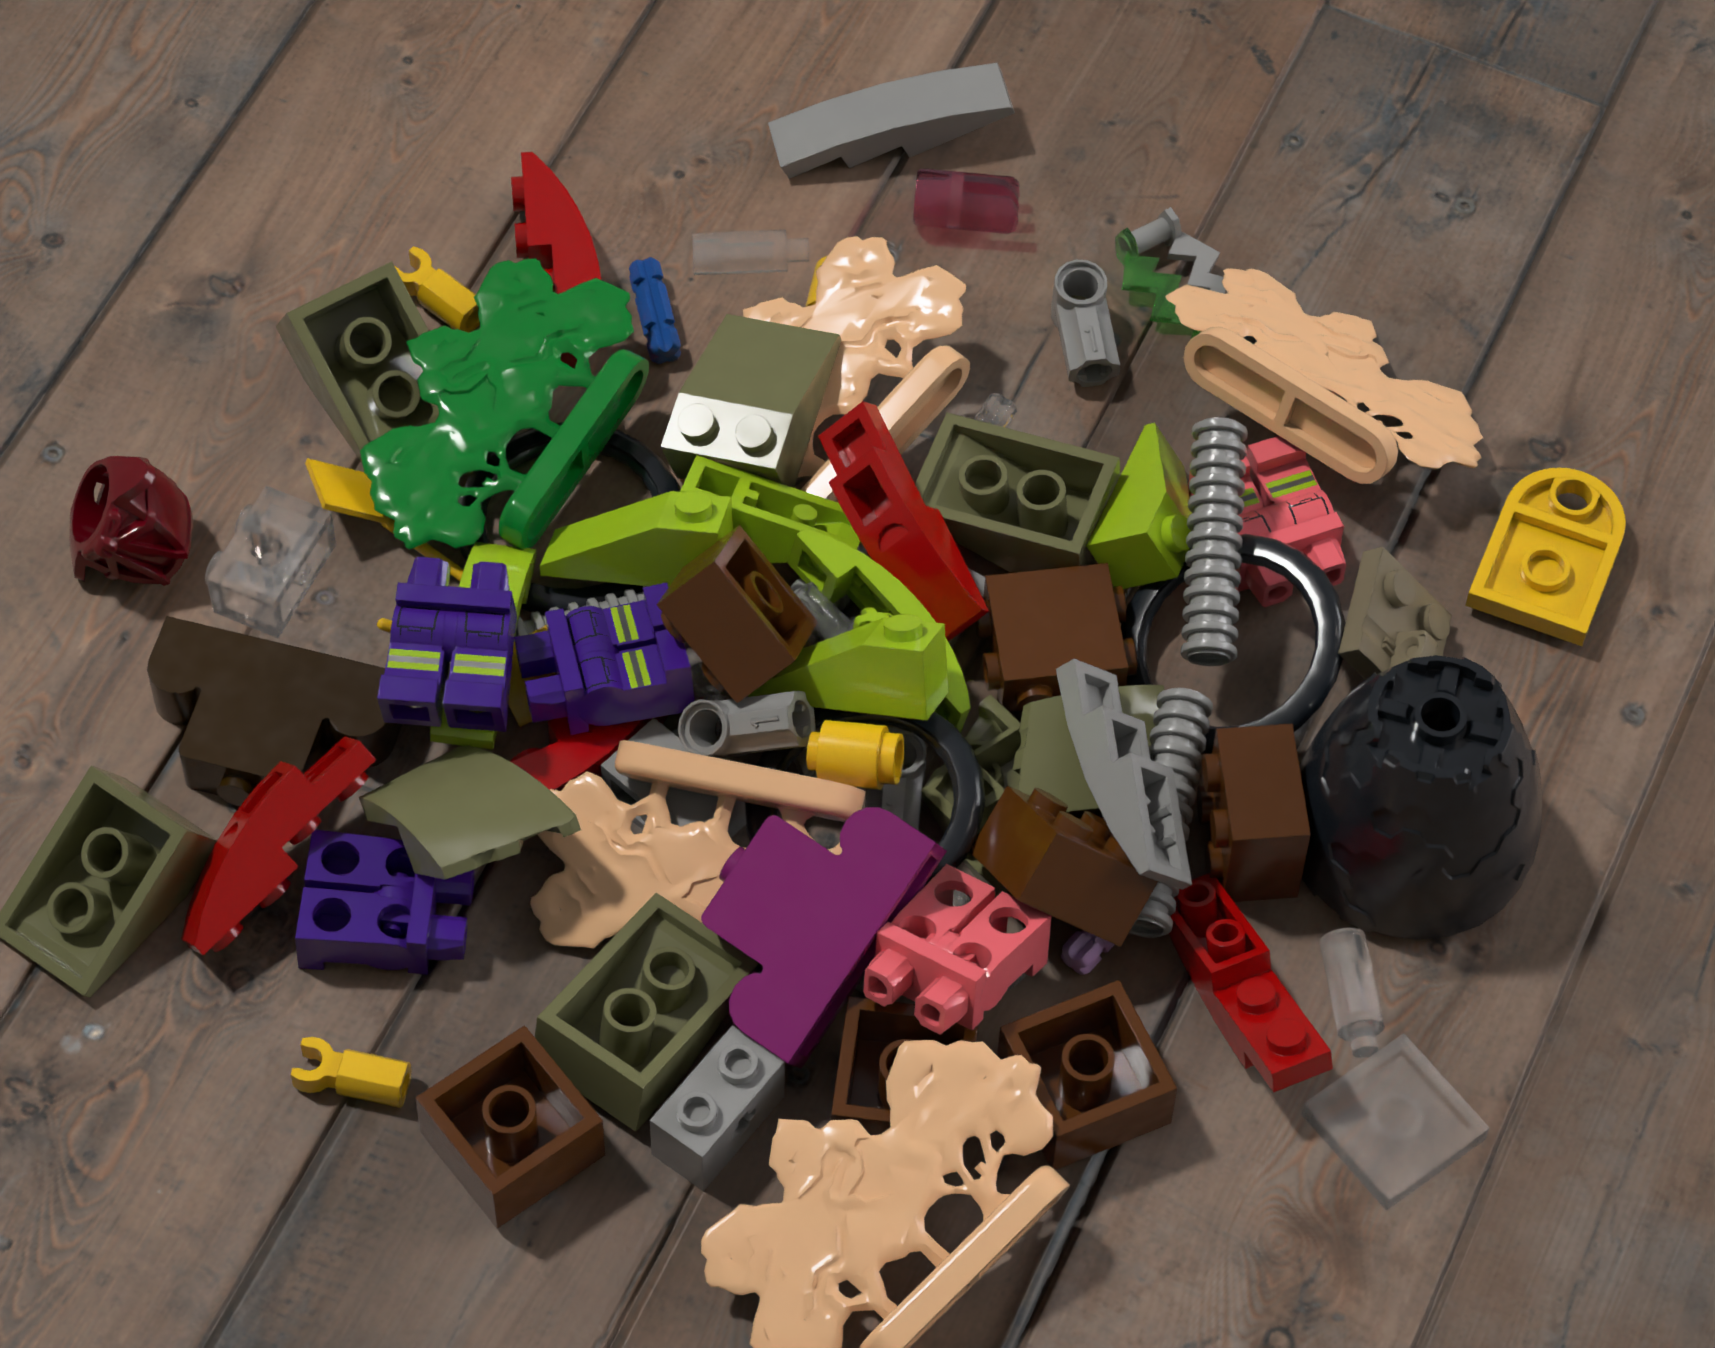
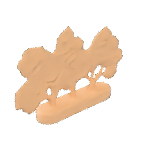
(867, 308)
(1302, 367)
(616, 872)
(865, 1198)

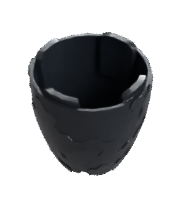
(1421, 801)

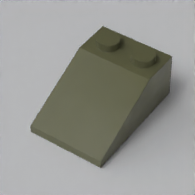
(358, 357)
(752, 399)
(1016, 493)
(102, 880)
(642, 1010)

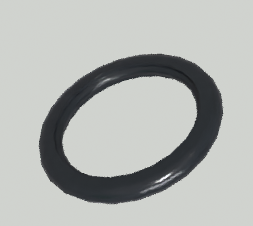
(530, 445)
(1316, 591)
(948, 744)

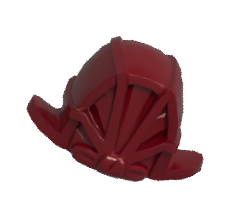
(135, 527)

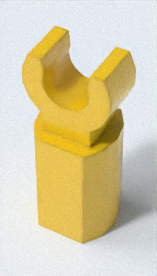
(440, 292)
(353, 1074)

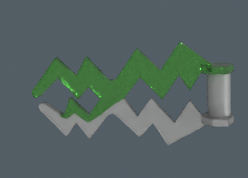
(1139, 270)

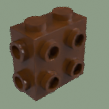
(1047, 620)

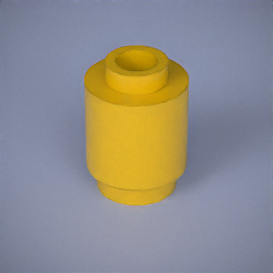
(856, 754)

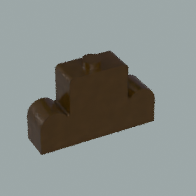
(259, 705)

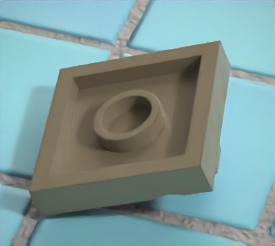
(1390, 617)

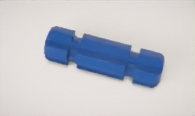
(654, 310)

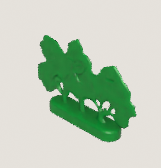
(490, 389)

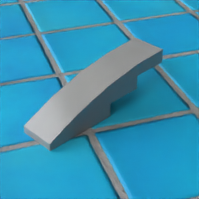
(903, 112)
(1129, 788)

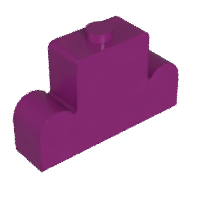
(813, 920)

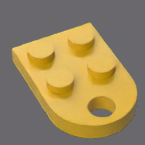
(1548, 560)

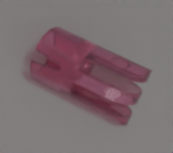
(966, 201)

